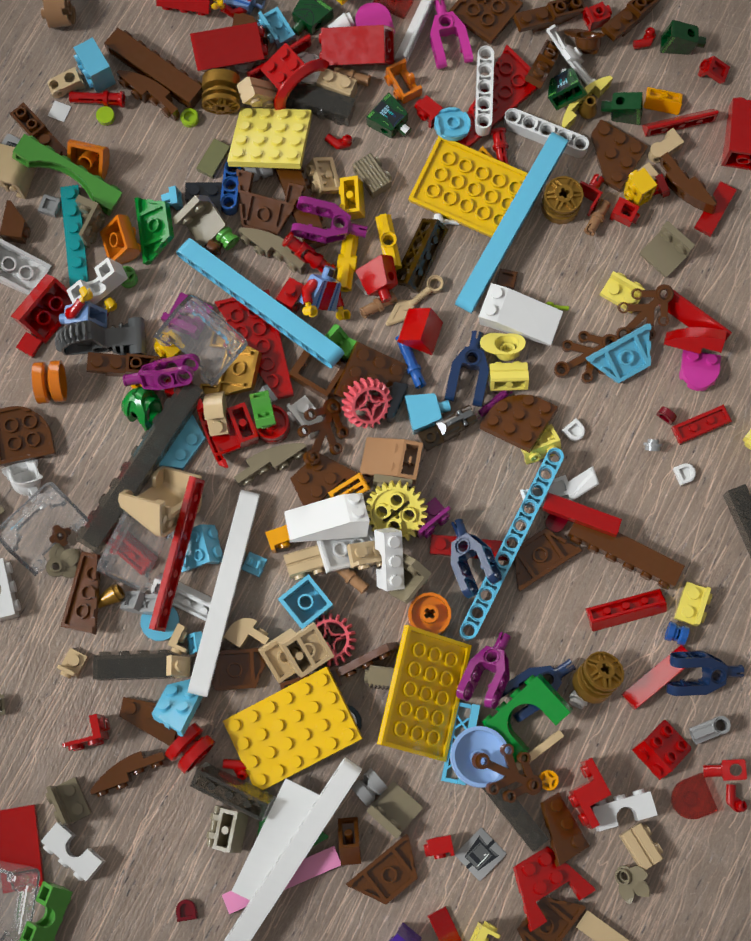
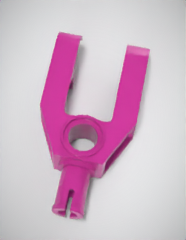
(455, 27)

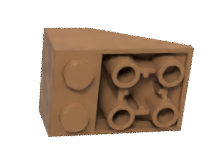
(391, 458)

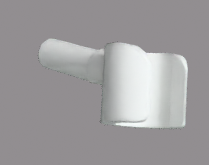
(445, 221)

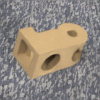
(66, 82)
(671, 144)

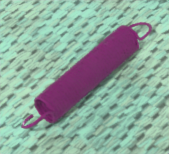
(485, 409)

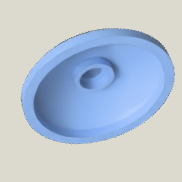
(473, 741)

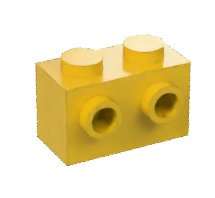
(639, 187)
(352, 196)

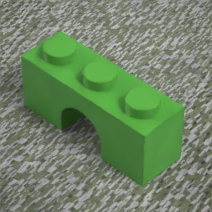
(55, 900)

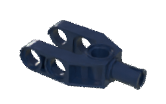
(480, 365)
(460, 555)
(556, 674)
(710, 681)

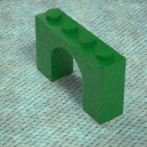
(538, 693)

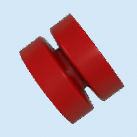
(277, 432)

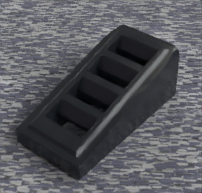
(398, 394)

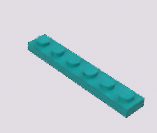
(74, 245)

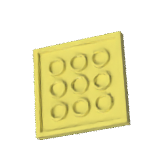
(270, 138)

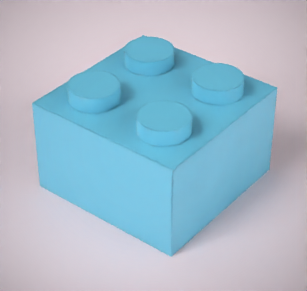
(93, 65)
(305, 602)

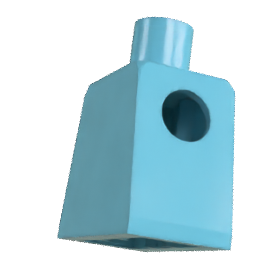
(424, 410)

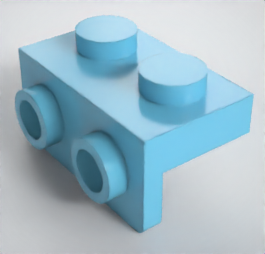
(277, 27)

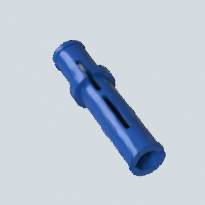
(414, 368)

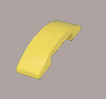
(597, 88)

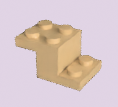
(296, 652)

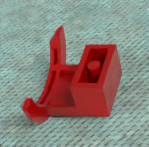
(286, 70)
(241, 432)

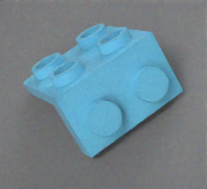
(202, 548)

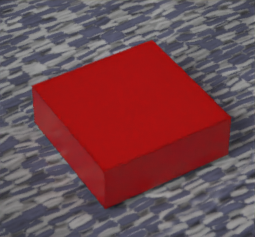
(29, 344)

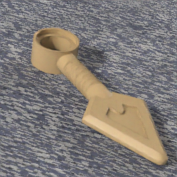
(400, 309)

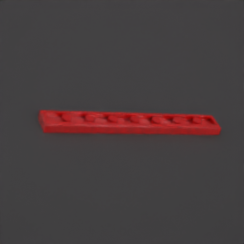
(177, 554)

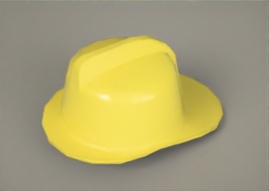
(504, 346)

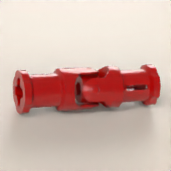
(310, 255)

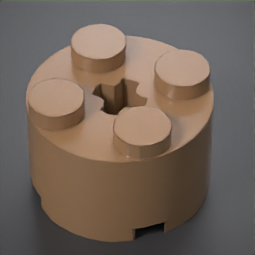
(58, 13)

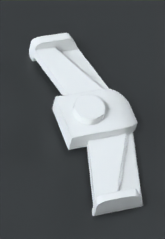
(571, 54)
(568, 489)

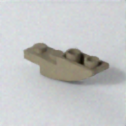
(268, 244)
(277, 457)

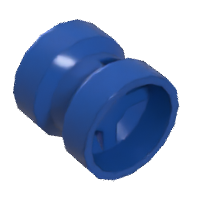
(677, 633)

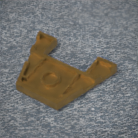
(239, 376)

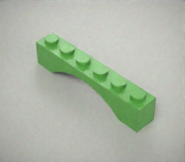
(34, 154)

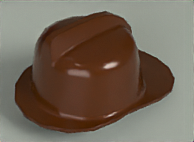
(585, 40)

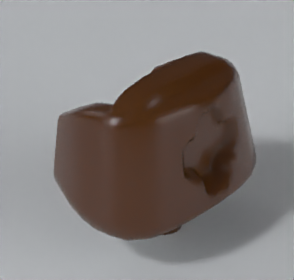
(213, 247)

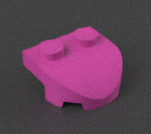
(373, 15)
(699, 369)

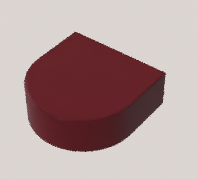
(666, 415)
(555, 523)
(186, 910)

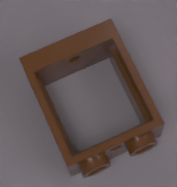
(299, 367)

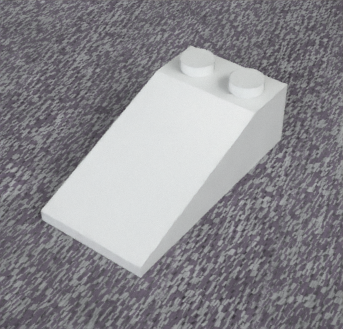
(20, 269)
(519, 314)
(329, 519)

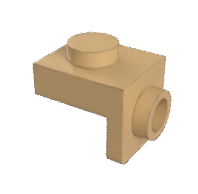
(178, 666)

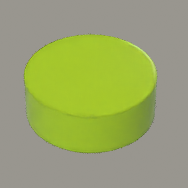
(105, 115)
(189, 117)

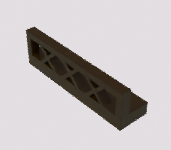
(424, 254)

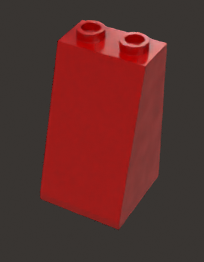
(357, 45)
(229, 46)
(738, 135)

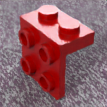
(99, 729)
(662, 750)

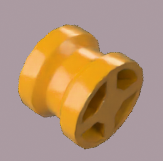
(551, 780)

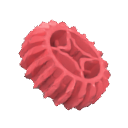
(374, 408)
(338, 637)

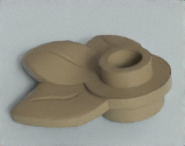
(65, 559)
(634, 884)

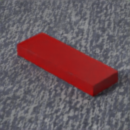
(707, 221)
(701, 424)

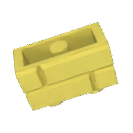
(508, 376)

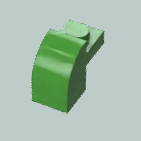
(341, 339)
(262, 409)

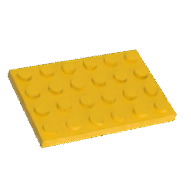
(466, 186)
(423, 694)
(292, 729)

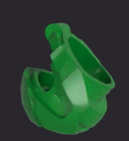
(137, 403)

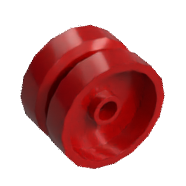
(192, 748)

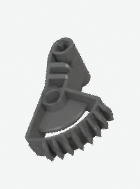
(90, 337)

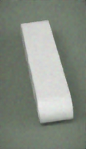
(486, 83)
(539, 126)

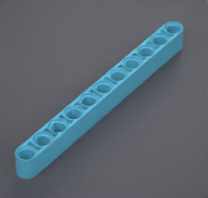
(511, 222)
(260, 303)
(518, 536)

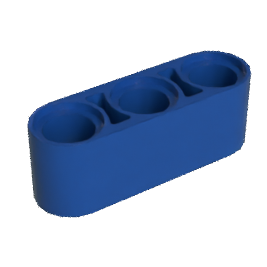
(230, 195)

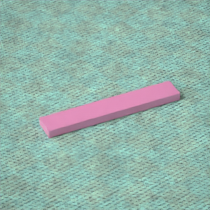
(309, 868)

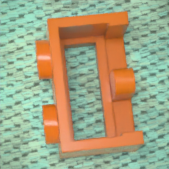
(409, 79)

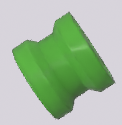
(227, 238)
(133, 280)

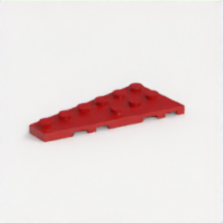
(508, 91)
(262, 338)

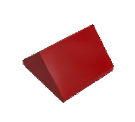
(420, 329)

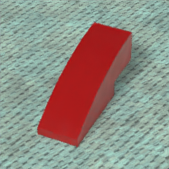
(696, 338)

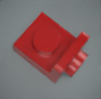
(714, 69)

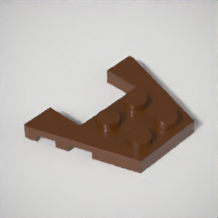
(264, 211)
(315, 481)

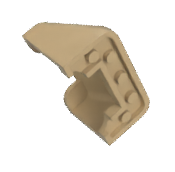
(13, 174)
(161, 504)

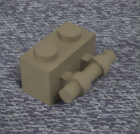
(227, 829)

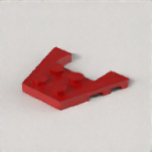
(539, 877)

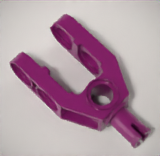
(328, 210)
(152, 374)
(481, 662)

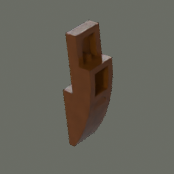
(544, 17)
(628, 18)
(543, 64)
(148, 89)
(35, 127)
(689, 190)
(117, 365)
(119, 774)

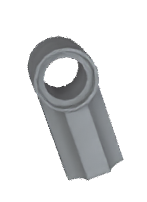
(708, 730)

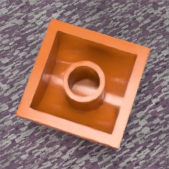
(91, 156)
(120, 239)

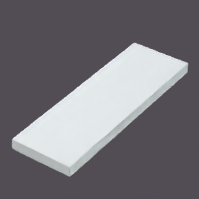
(280, 825)

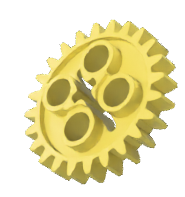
(384, 497)

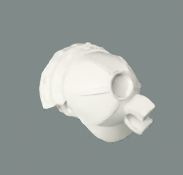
(24, 477)

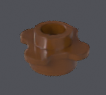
(60, 530)

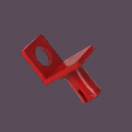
(591, 191)
(723, 770)

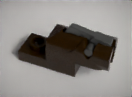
(447, 428)

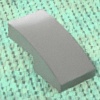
(139, 602)

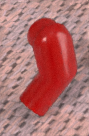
(237, 766)

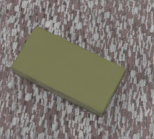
(213, 158)

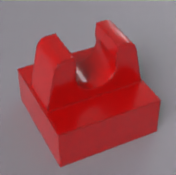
(661, 186)

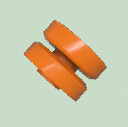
(49, 382)
(433, 604)

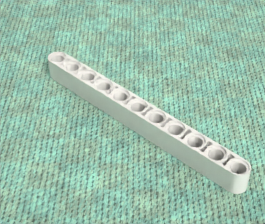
(223, 594)
(294, 852)

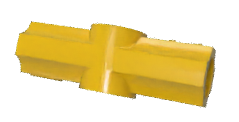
(386, 232)
(347, 262)

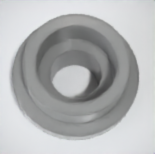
(652, 445)

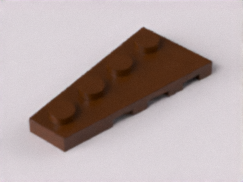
(83, 600)

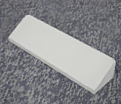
(414, 30)
(186, 598)

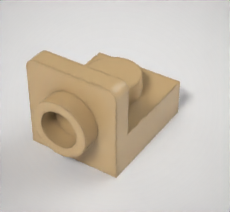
(178, 636)
(73, 664)

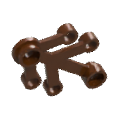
(647, 310)
(587, 351)
(324, 429)
(511, 773)

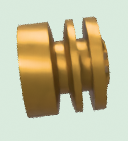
(220, 91)
(557, 207)
(598, 677)

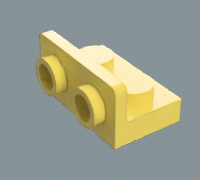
(619, 290)
(548, 440)
(692, 604)
(482, 930)

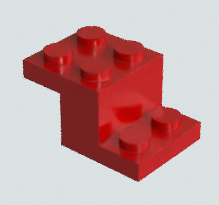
(589, 793)

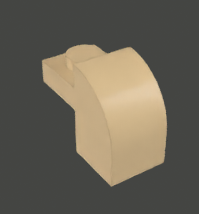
(215, 413)
(242, 630)

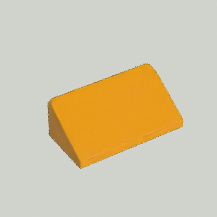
(663, 101)

